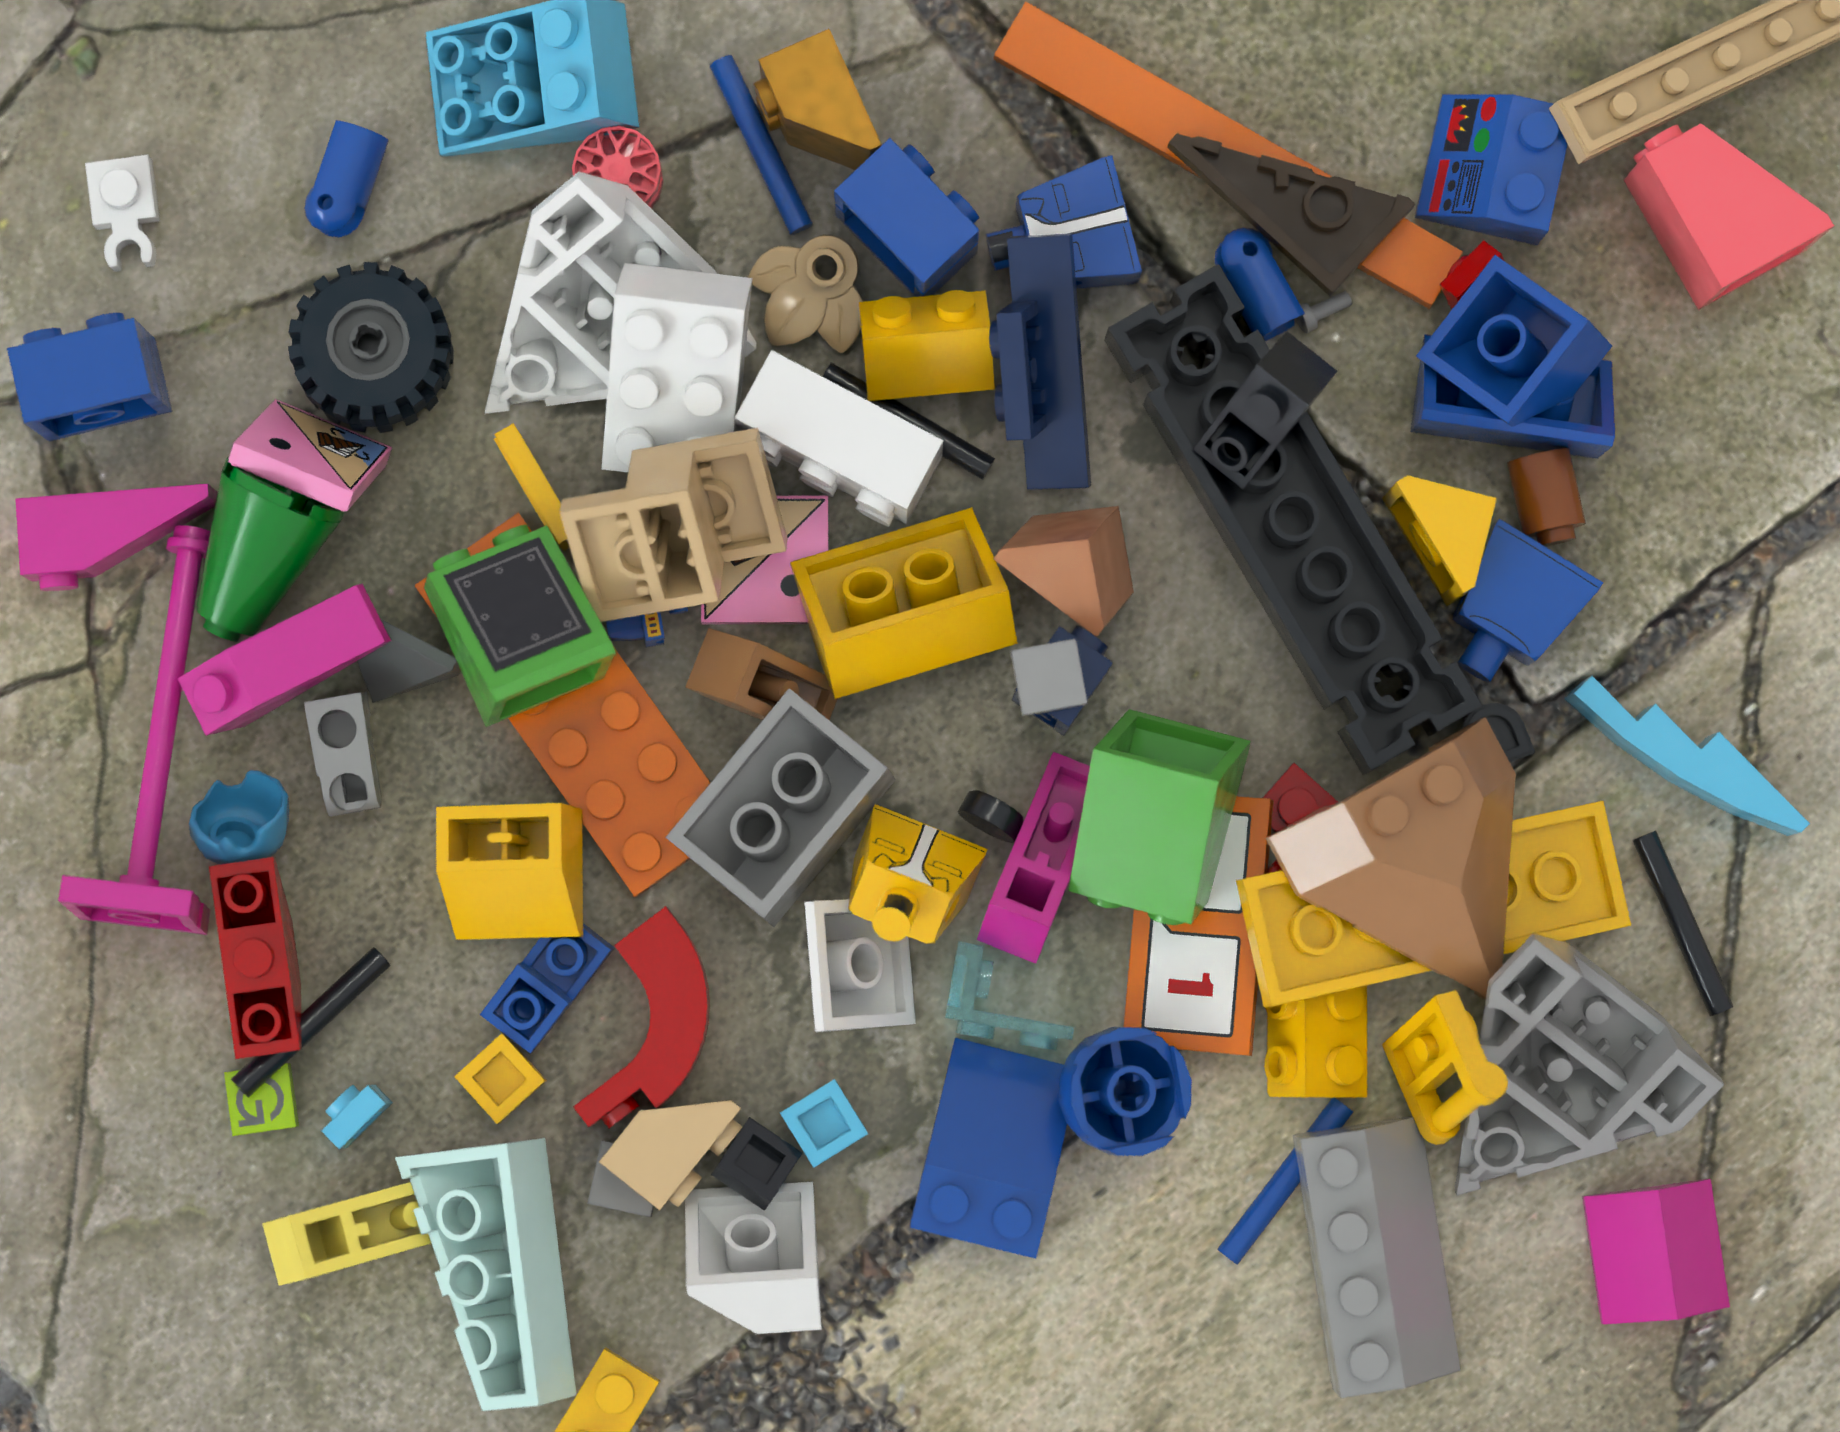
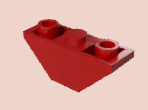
(257, 957)

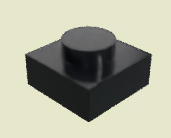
(756, 1163)

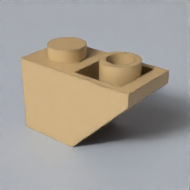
(665, 1145)

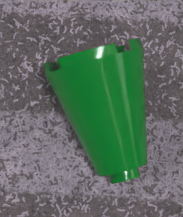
(257, 550)

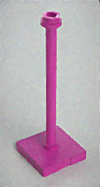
(137, 896)

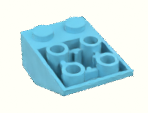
(532, 76)

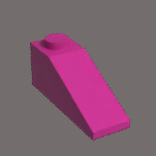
(95, 531)
(283, 661)
(1038, 863)

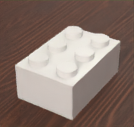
(673, 358)
(840, 440)

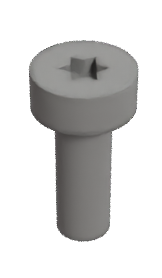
(1321, 310)

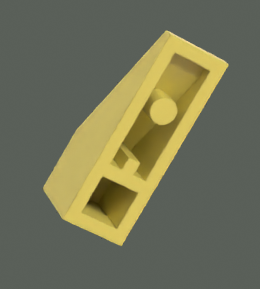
(344, 1234)

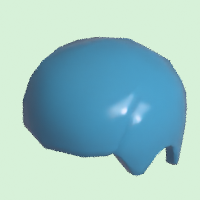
(241, 819)

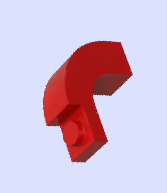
(679, 1020)

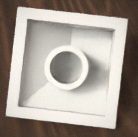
(755, 1261)

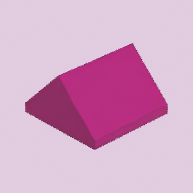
(1656, 1252)

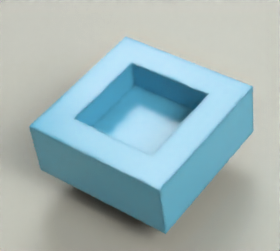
(354, 1114)
(824, 1123)

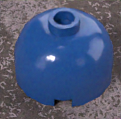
(1125, 1091)

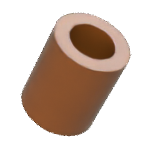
(1547, 496)

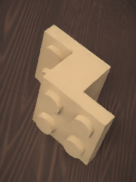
(674, 525)

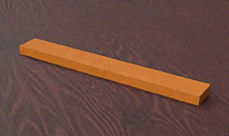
(1156, 111)

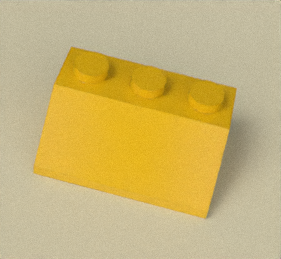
(905, 602)

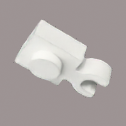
(123, 199)

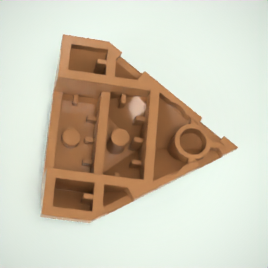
(1418, 857)

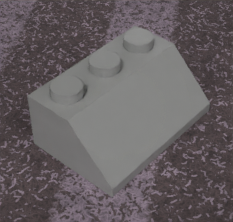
(781, 807)

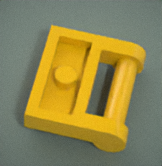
(1428, 1052)

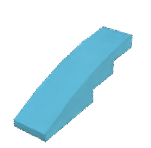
(1709, 771)

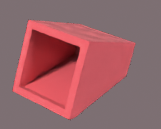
(1719, 211)

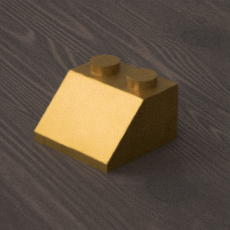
(816, 101)

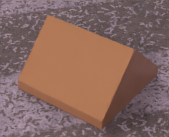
(1074, 563)

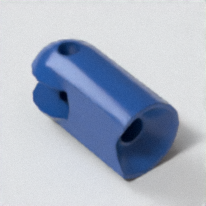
(345, 179)
(1259, 282)

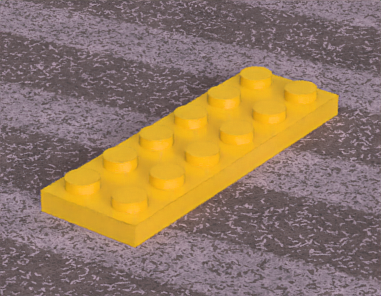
(1559, 887)

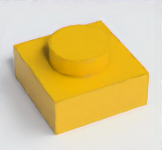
(500, 1078)

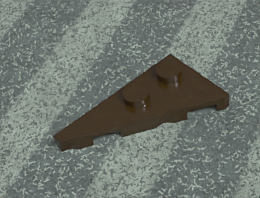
(1311, 218)

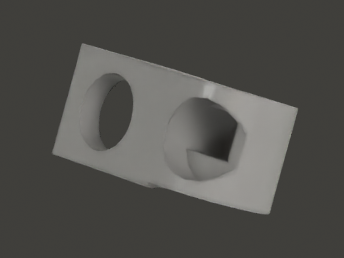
(344, 753)

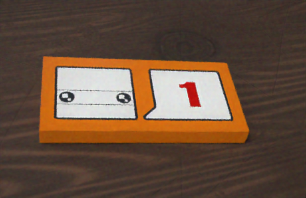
(1200, 977)

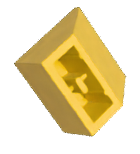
(511, 870)

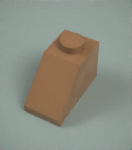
(754, 676)

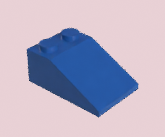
(992, 1150)

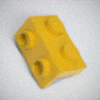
(1318, 1046)

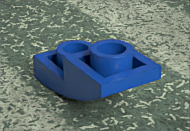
(545, 986)

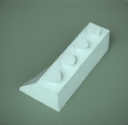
(499, 1265)

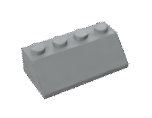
(1376, 1256)

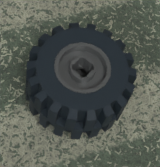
(371, 347)

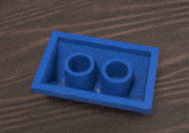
(1579, 423)

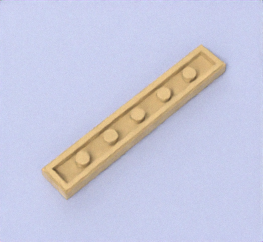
(1694, 73)

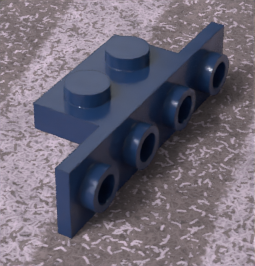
(1043, 363)

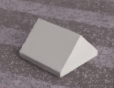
(855, 972)

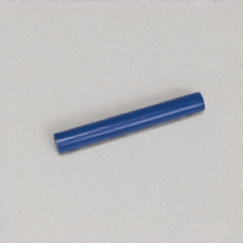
(761, 144)
(1277, 1189)

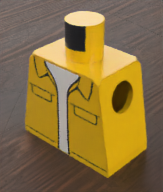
(911, 876)

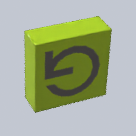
(267, 1108)

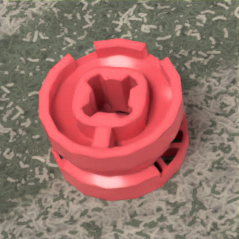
(622, 160)

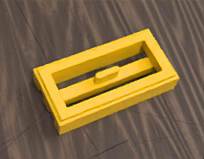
(532, 481)

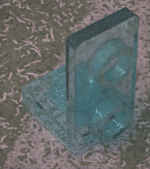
(972, 979)

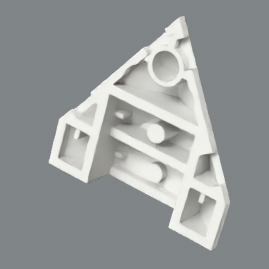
(566, 288)

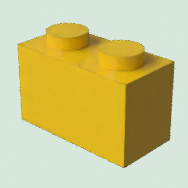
(926, 345)

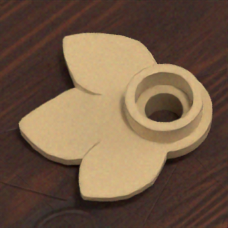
(806, 301)

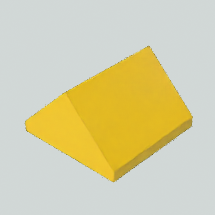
(1444, 530)

